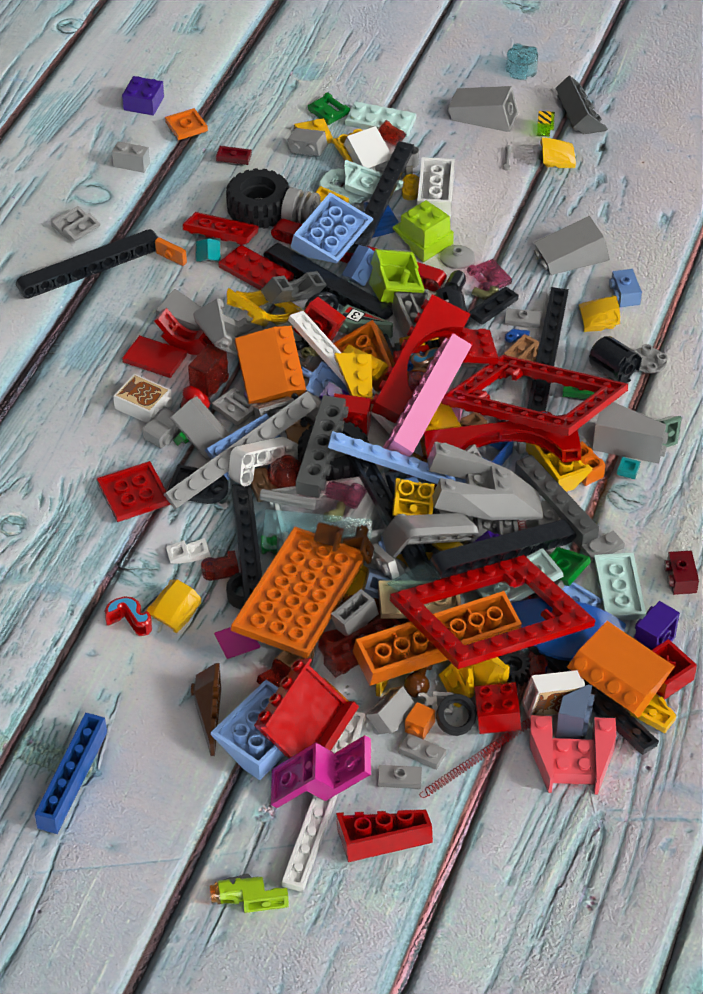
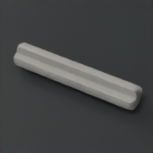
(287, 499)

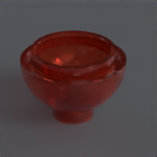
(284, 471)

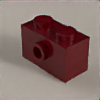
(682, 572)

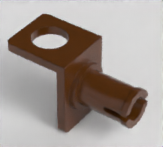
(329, 535)
(361, 542)

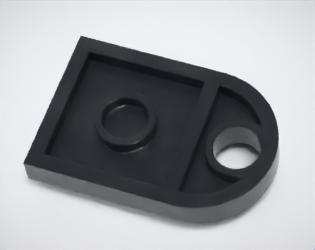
(208, 494)

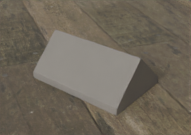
(199, 425)

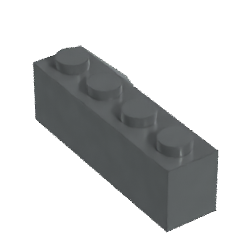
(578, 107)

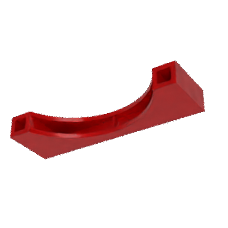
(436, 320)
(563, 447)

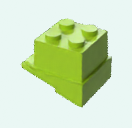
(425, 230)
(394, 273)

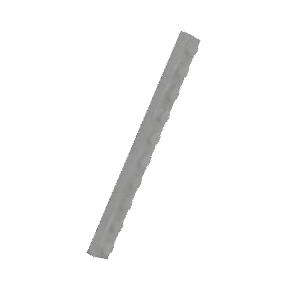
(220, 464)

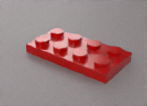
(221, 228)
(252, 267)

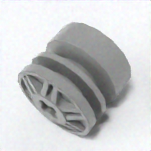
(299, 206)

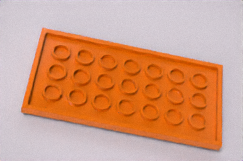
(298, 593)

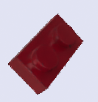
(234, 155)

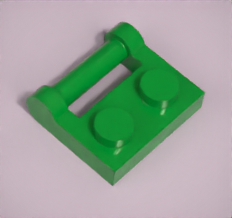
(322, 110)

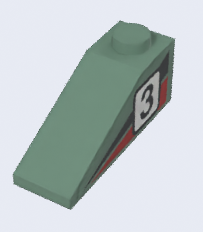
(356, 318)

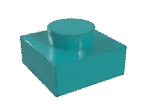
(628, 468)

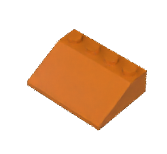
(372, 341)
(270, 364)
(621, 668)

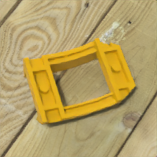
(251, 302)

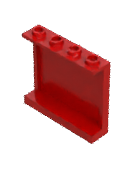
(304, 712)

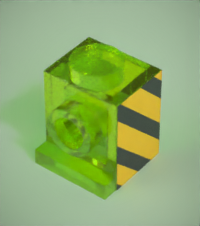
(545, 123)

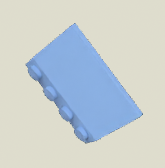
(330, 230)
(244, 740)

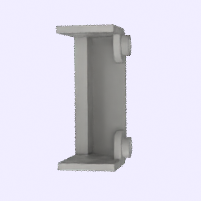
(428, 529)

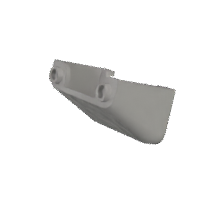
(222, 329)

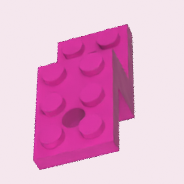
(321, 771)

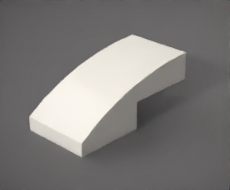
(191, 552)

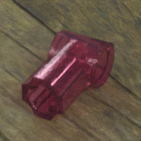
(348, 494)

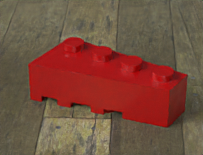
(382, 832)

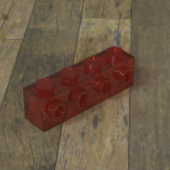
(340, 656)

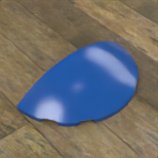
(566, 646)

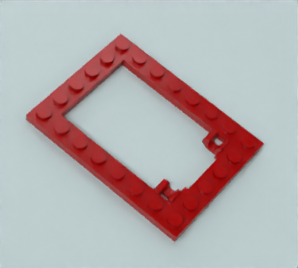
(472, 398)
(563, 620)

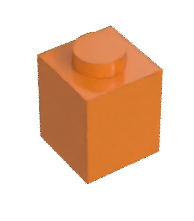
(420, 720)

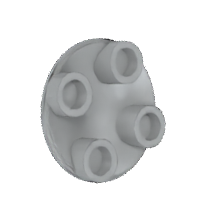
(652, 359)

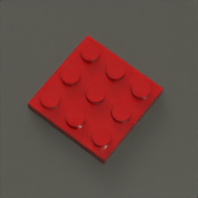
(482, 346)
(133, 491)

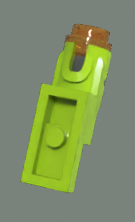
(250, 892)

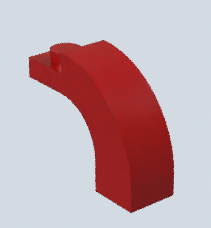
(179, 336)

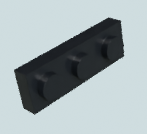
(493, 305)

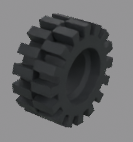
(518, 660)

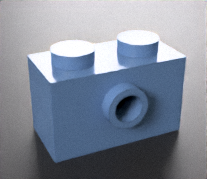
(359, 266)
(626, 287)

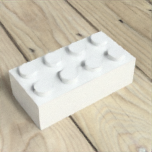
(437, 182)

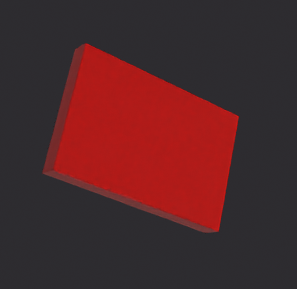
(154, 356)

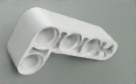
(248, 456)

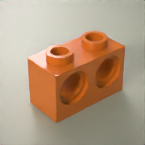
(590, 458)

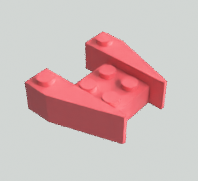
(572, 759)

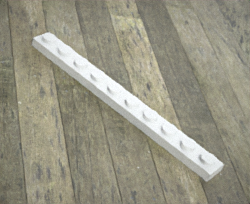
(326, 351)
(317, 820)

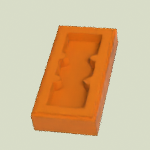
(171, 251)

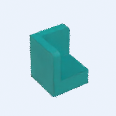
(208, 250)

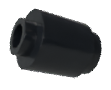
(456, 280)

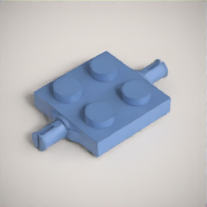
(320, 377)

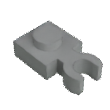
(434, 701)

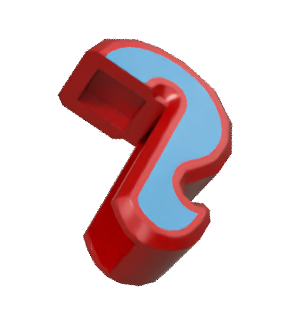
(131, 610)

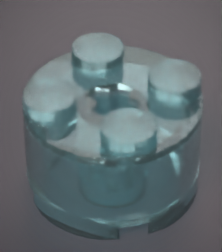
(522, 61)

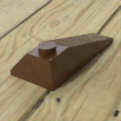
(207, 701)

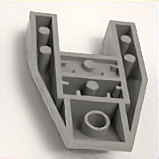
(489, 489)

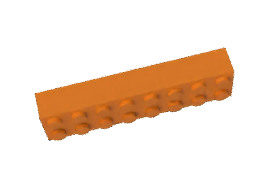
(407, 649)

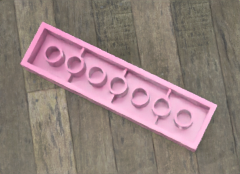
(427, 396)

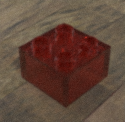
(209, 370)

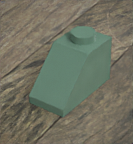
(673, 428)

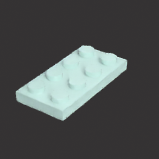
(368, 116)
(542, 561)
(620, 585)

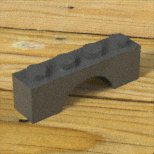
(280, 290)

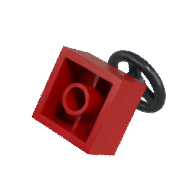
(323, 314)

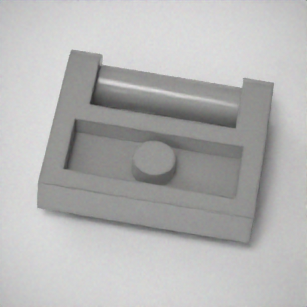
(233, 410)

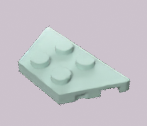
(362, 179)

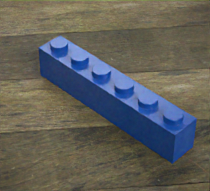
(71, 773)

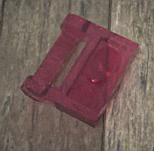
(492, 272)

